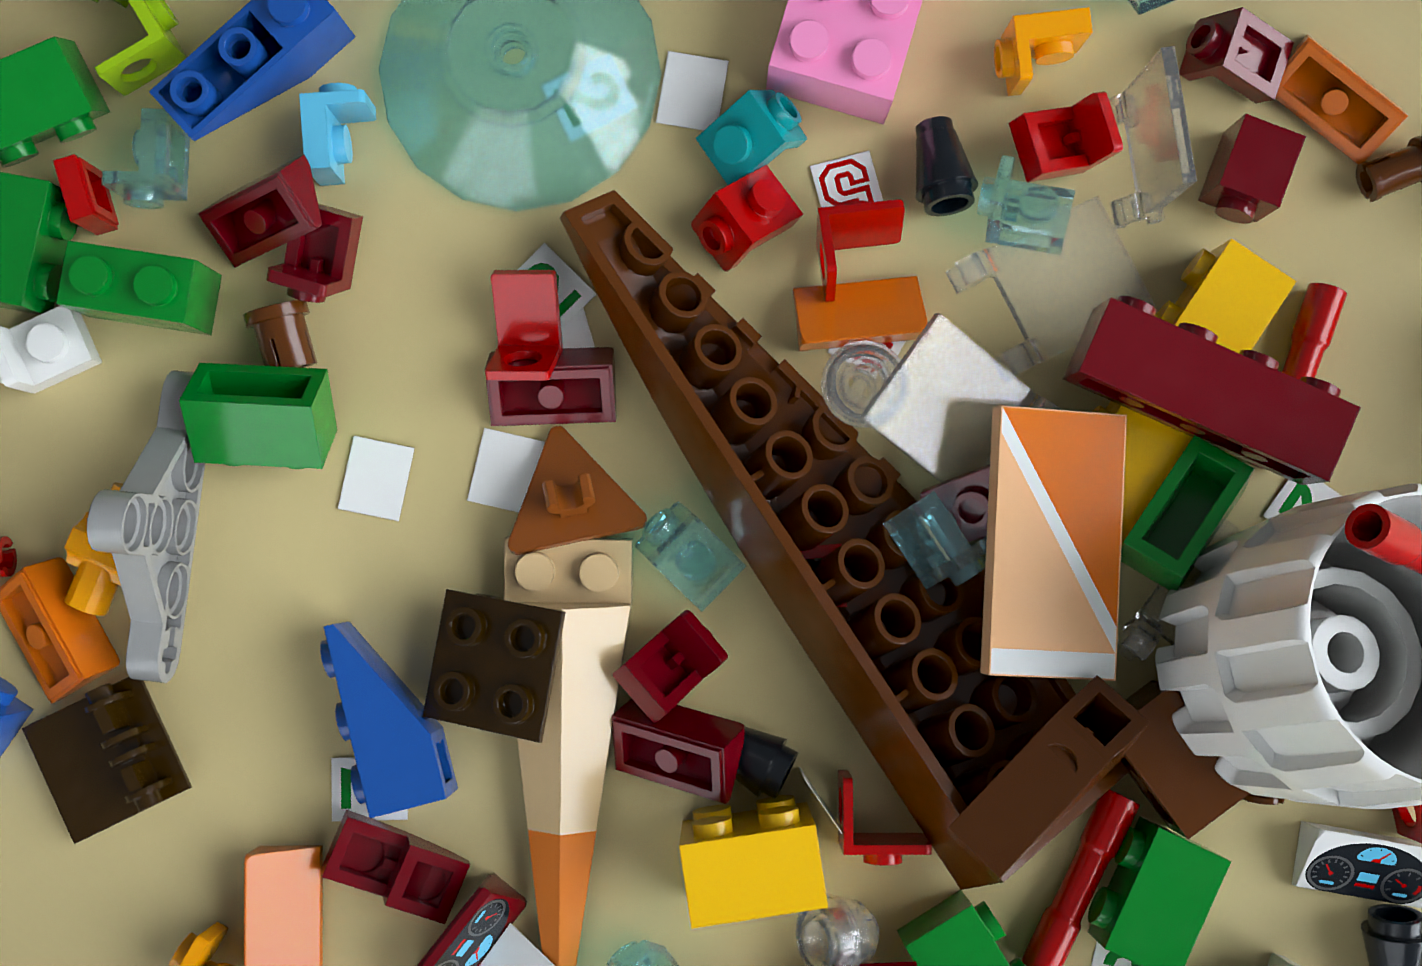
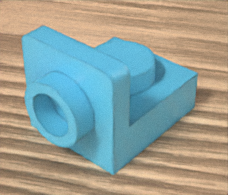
(323, 137)

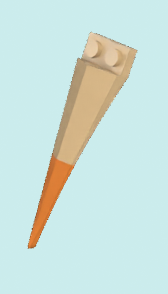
(568, 768)

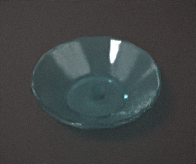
(525, 128)

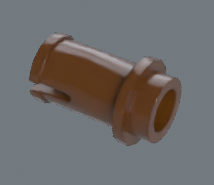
(1391, 171)

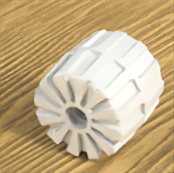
(1303, 659)

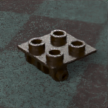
(494, 665)
(106, 757)

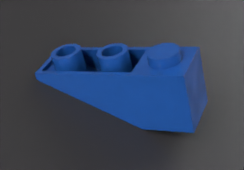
(251, 61)
(396, 750)

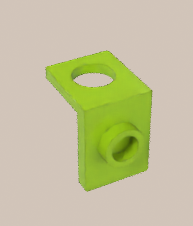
(158, 46)

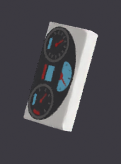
(1359, 864)

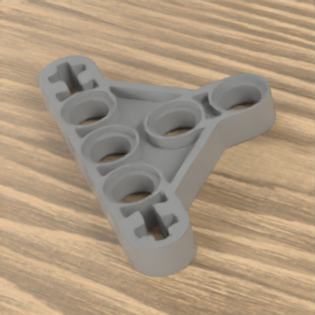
(153, 537)

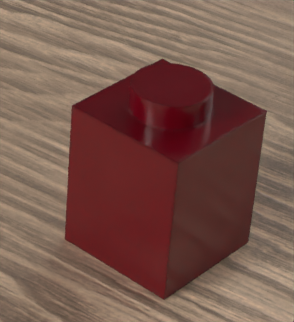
(1251, 169)

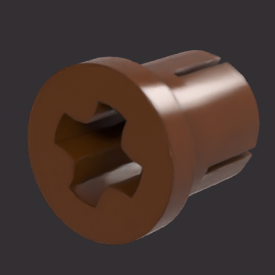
(283, 334)

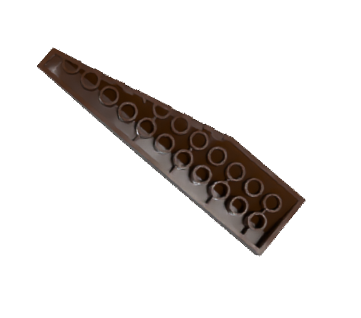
(796, 480)

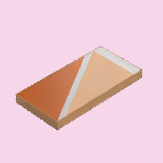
(1053, 543)

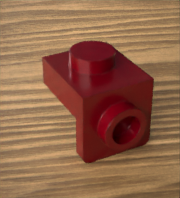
(322, 259)
(670, 665)

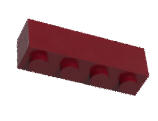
(1211, 391)

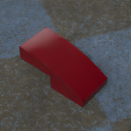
(395, 865)

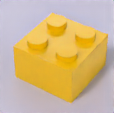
(751, 862)

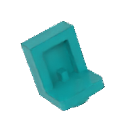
(752, 133)

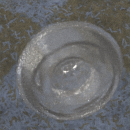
(868, 366)
(837, 934)

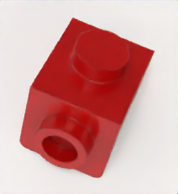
(1066, 138)
(744, 217)

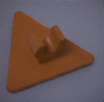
(571, 500)

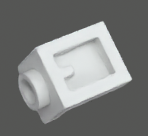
(46, 350)

